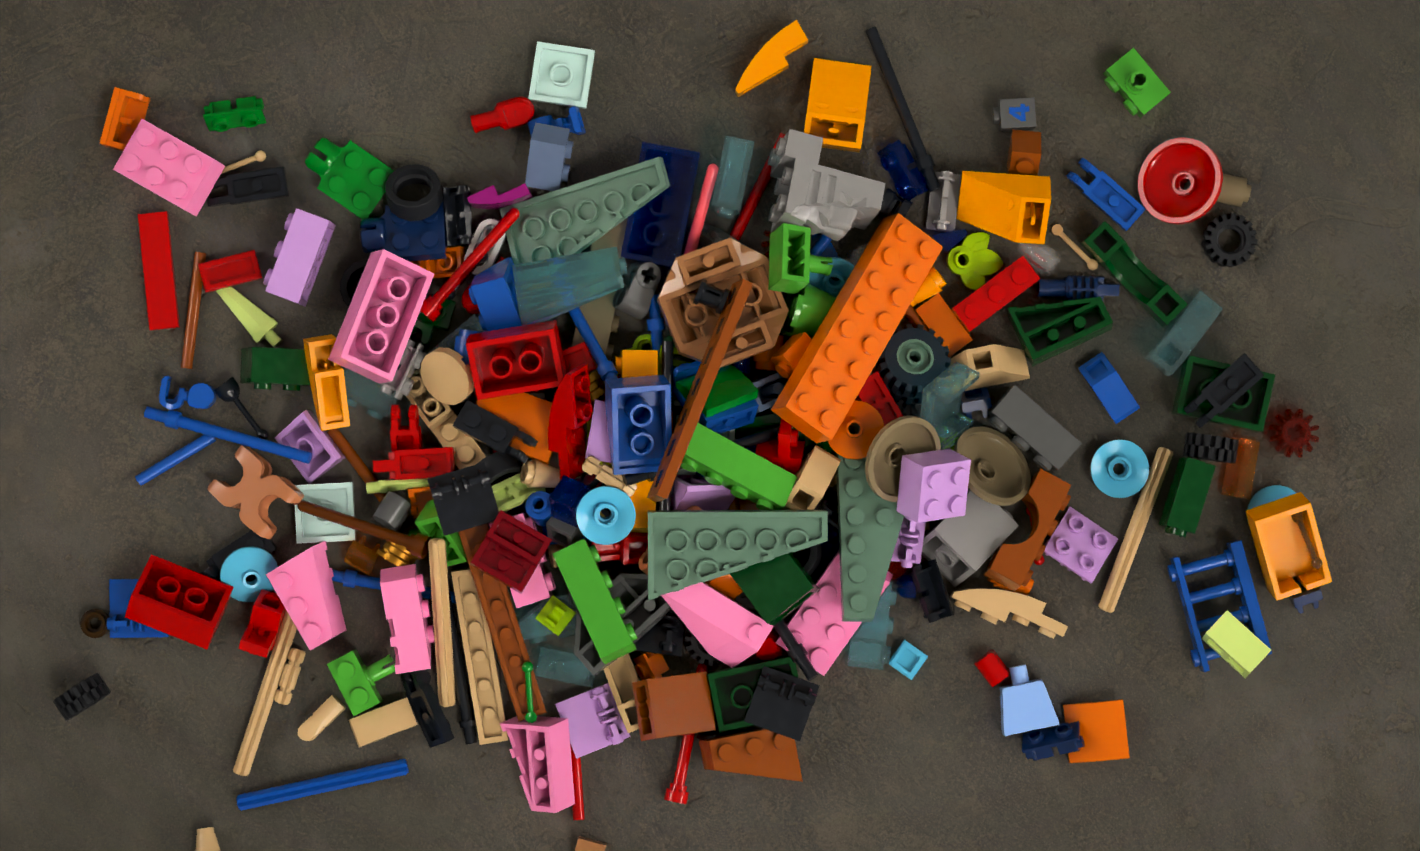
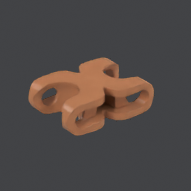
(255, 492)

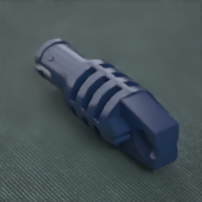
(1076, 287)

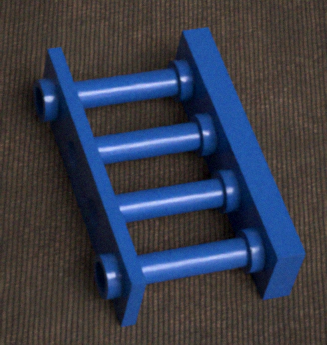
(1240, 585)

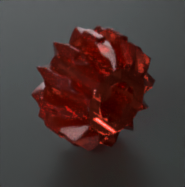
(1290, 422)

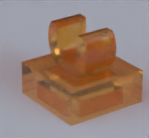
(361, 556)

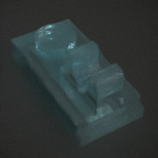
(563, 667)

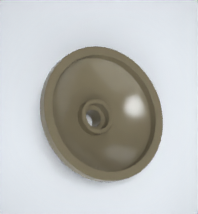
(897, 438)
(997, 466)

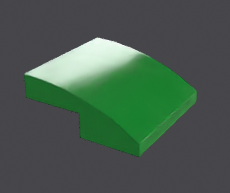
(728, 390)

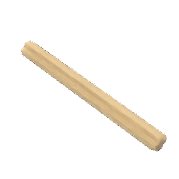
(1135, 530)
(442, 622)
(265, 696)

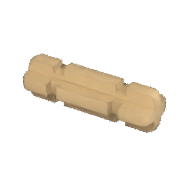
(605, 475)
(289, 676)

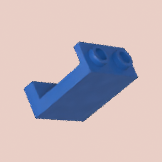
(723, 421)

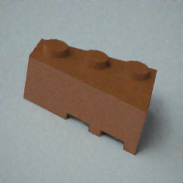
(752, 753)

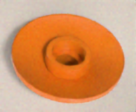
(857, 445)

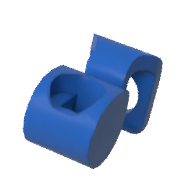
(573, 121)
(199, 395)

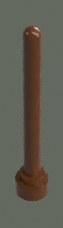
(416, 544)

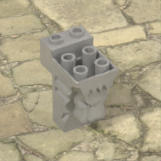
(816, 194)

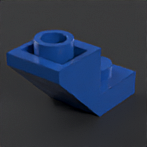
(1109, 387)

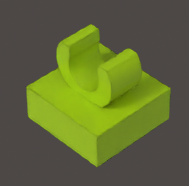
(555, 615)

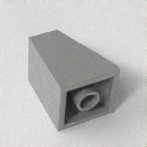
(968, 540)

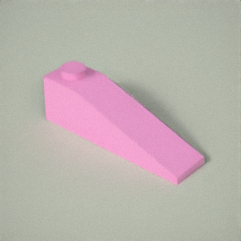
(719, 623)

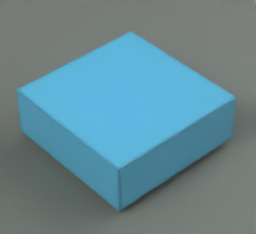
(907, 659)

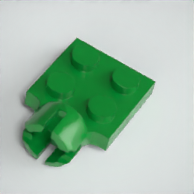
(350, 176)

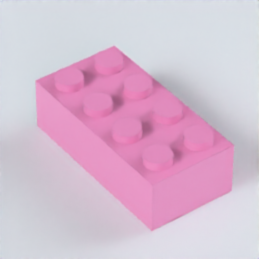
(381, 316)
(820, 622)

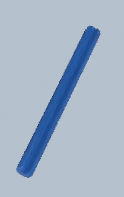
(322, 784)

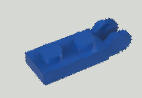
(1108, 196)

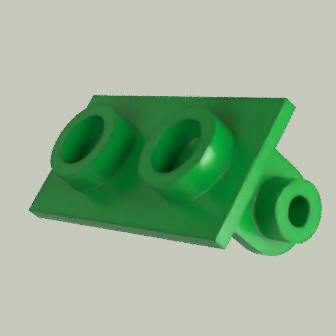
(221, 117)

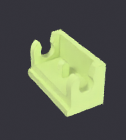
(512, 493)
(1236, 644)

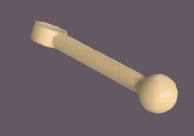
(259, 156)
(1057, 230)

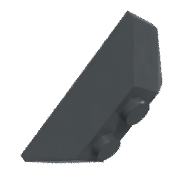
(639, 611)

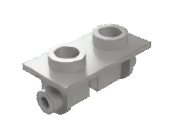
(944, 203)
(402, 380)

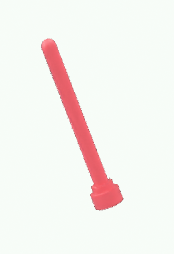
(702, 208)

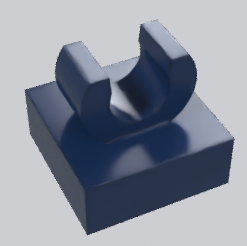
(976, 400)
(1306, 597)

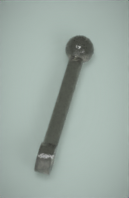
(1298, 518)

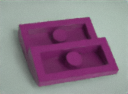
(490, 198)

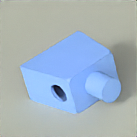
(1025, 704)

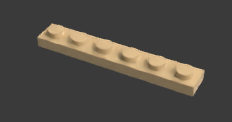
(479, 659)

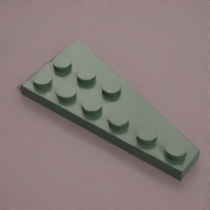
(582, 213)
(866, 540)
(708, 544)

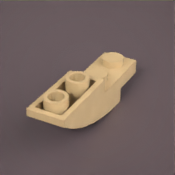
(440, 420)
(999, 603)

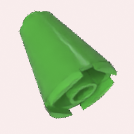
(806, 310)

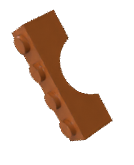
(1012, 562)

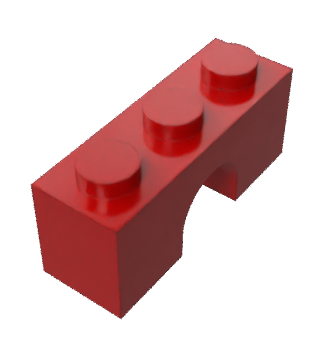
(995, 294)

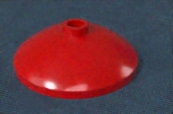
(1167, 171)

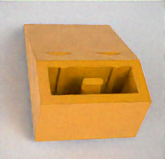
(838, 103)
(1006, 204)

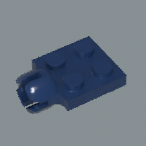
(406, 238)

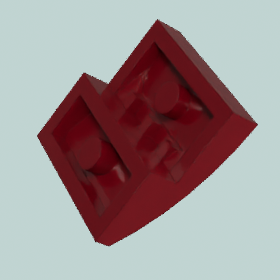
(511, 551)

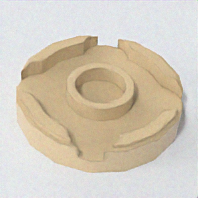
(447, 376)

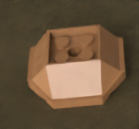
(721, 267)

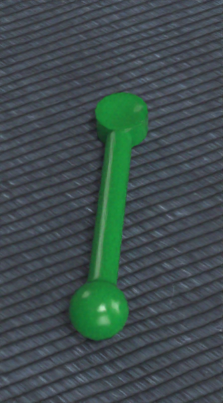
(530, 716)

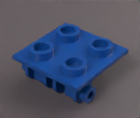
(119, 626)

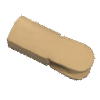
(321, 718)

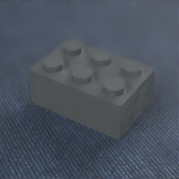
(1033, 429)

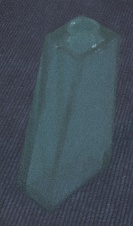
(566, 282)

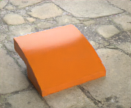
(1102, 730)

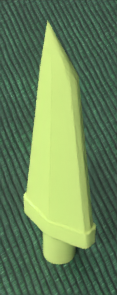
(251, 317)
(384, 486)

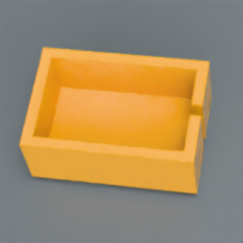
(1283, 548)

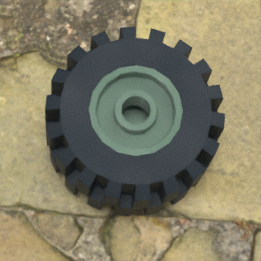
(912, 362)

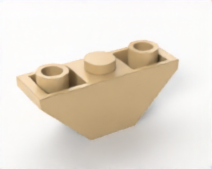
(995, 364)
(812, 480)

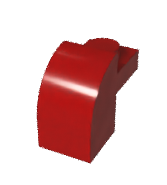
(785, 450)
(263, 624)

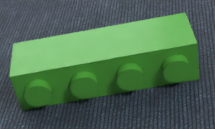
(738, 469)
(594, 600)

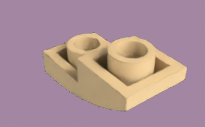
(382, 722)

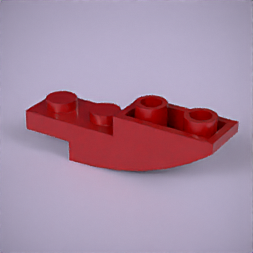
(567, 415)

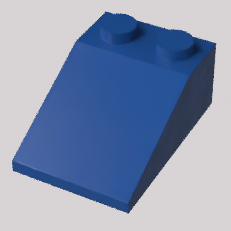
(638, 422)

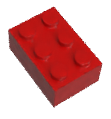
(516, 359)
(178, 602)

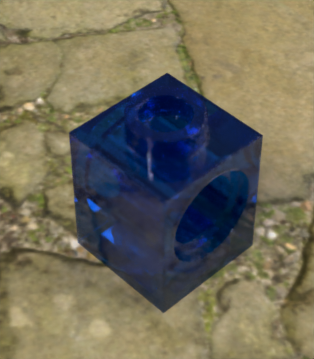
(566, 499)

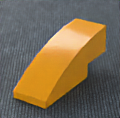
(771, 58)
(326, 383)

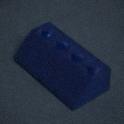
(660, 227)

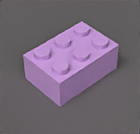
(299, 257)

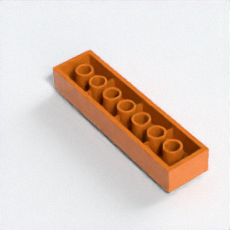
(857, 328)

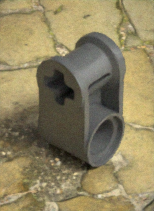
(637, 291)
(392, 512)

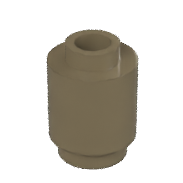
(1234, 190)

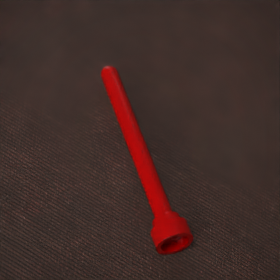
(432, 305)
(677, 789)

